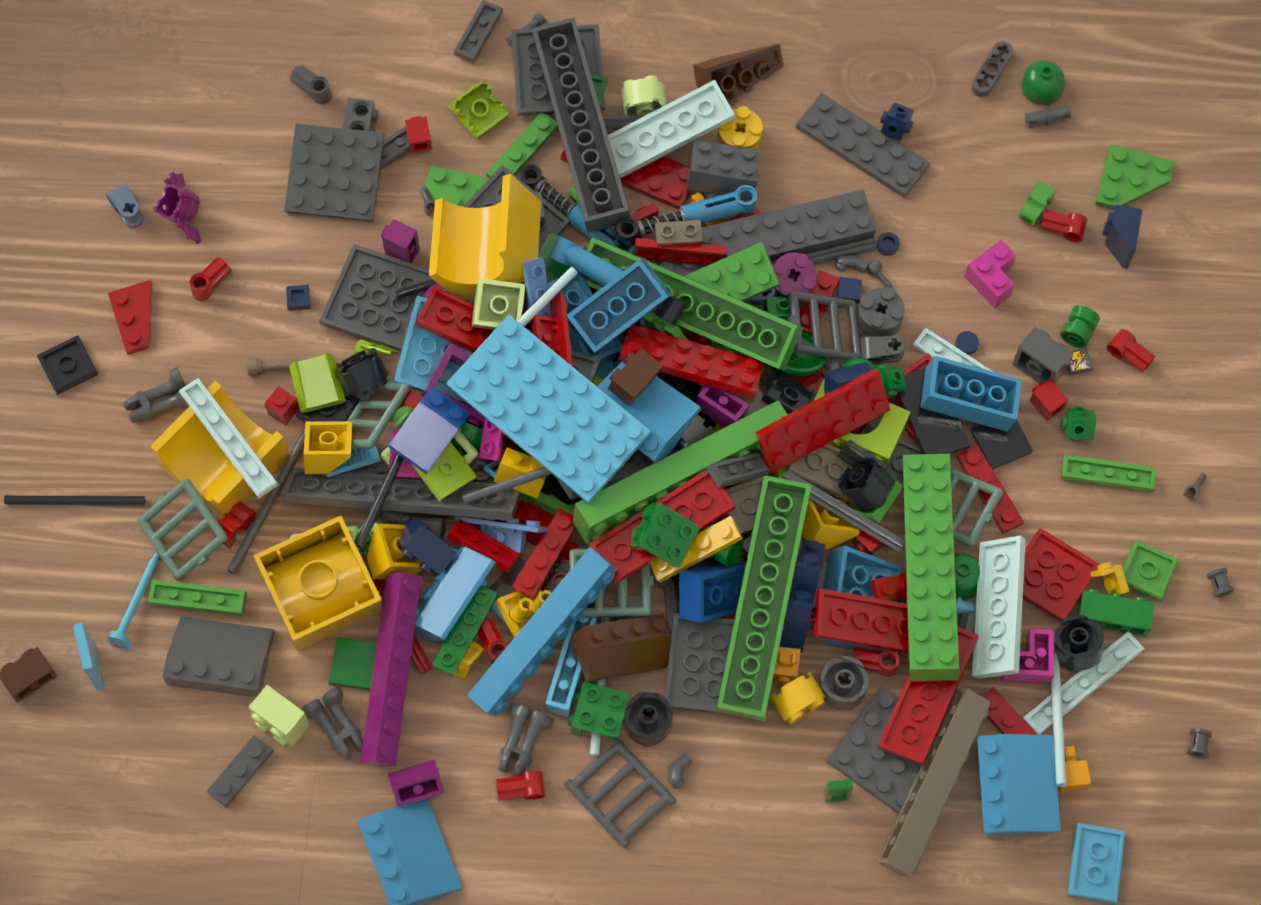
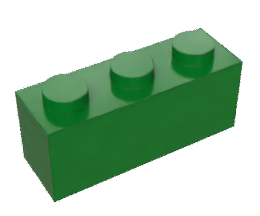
(1116, 612)

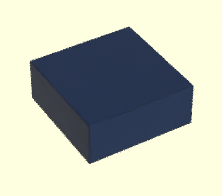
(850, 289)
(298, 297)

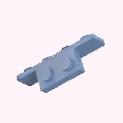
(535, 284)
(507, 532)

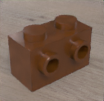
(636, 375)
(26, 674)

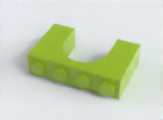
(883, 439)

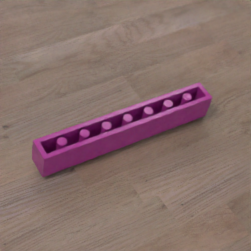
(391, 669)

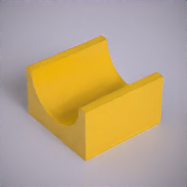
(484, 240)
(192, 453)
(319, 583)

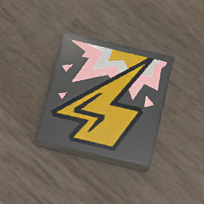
(1079, 362)

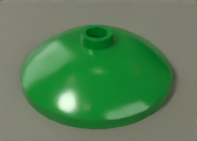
(804, 364)

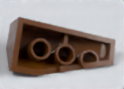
(739, 71)

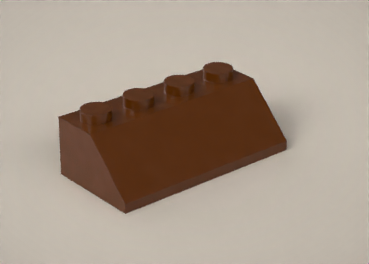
(623, 647)

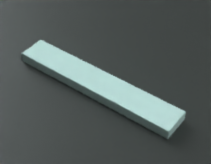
(228, 438)
(1086, 682)

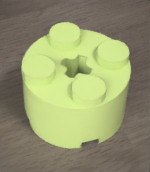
(643, 96)

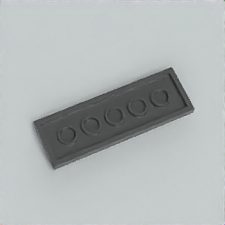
(863, 145)

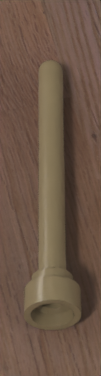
(257, 365)

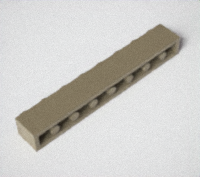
(934, 782)

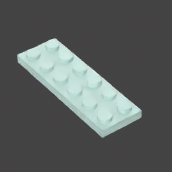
(669, 128)
(999, 607)

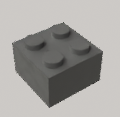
(1042, 357)

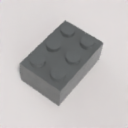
(721, 167)

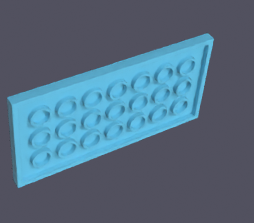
(548, 409)

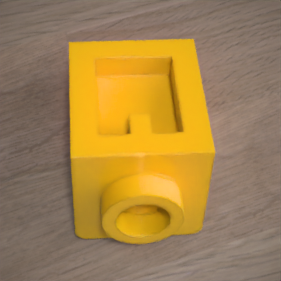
(1113, 577)
(471, 657)

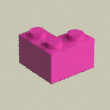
(989, 275)
(1037, 662)

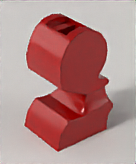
(237, 519)

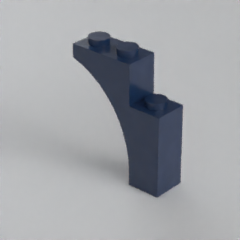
(802, 595)

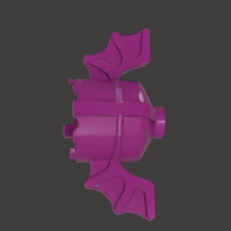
(180, 205)

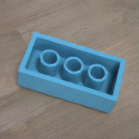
(619, 305)
(971, 393)

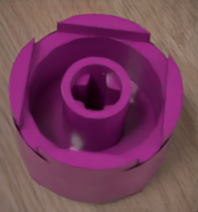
(799, 265)

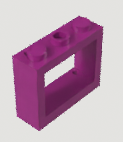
(457, 357)

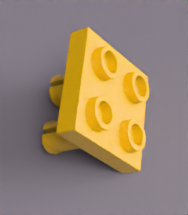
(519, 609)

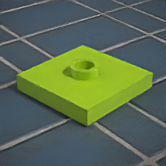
(447, 473)

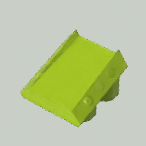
(478, 109)
(317, 383)

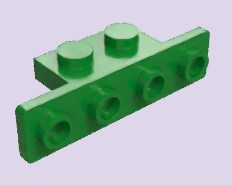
(464, 631)

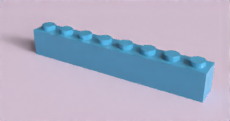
(542, 632)

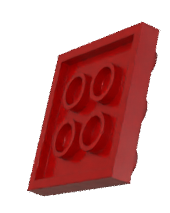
(1054, 574)

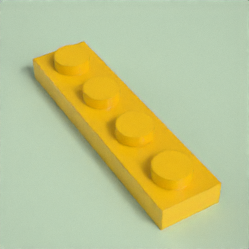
(703, 546)

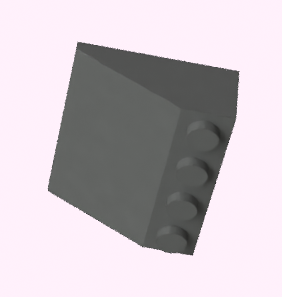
(218, 657)

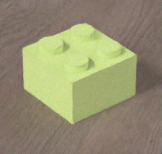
(496, 301)
(279, 717)

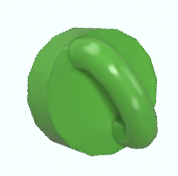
(402, 415)

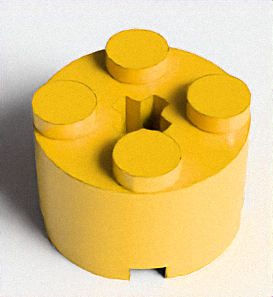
(743, 131)
(798, 697)

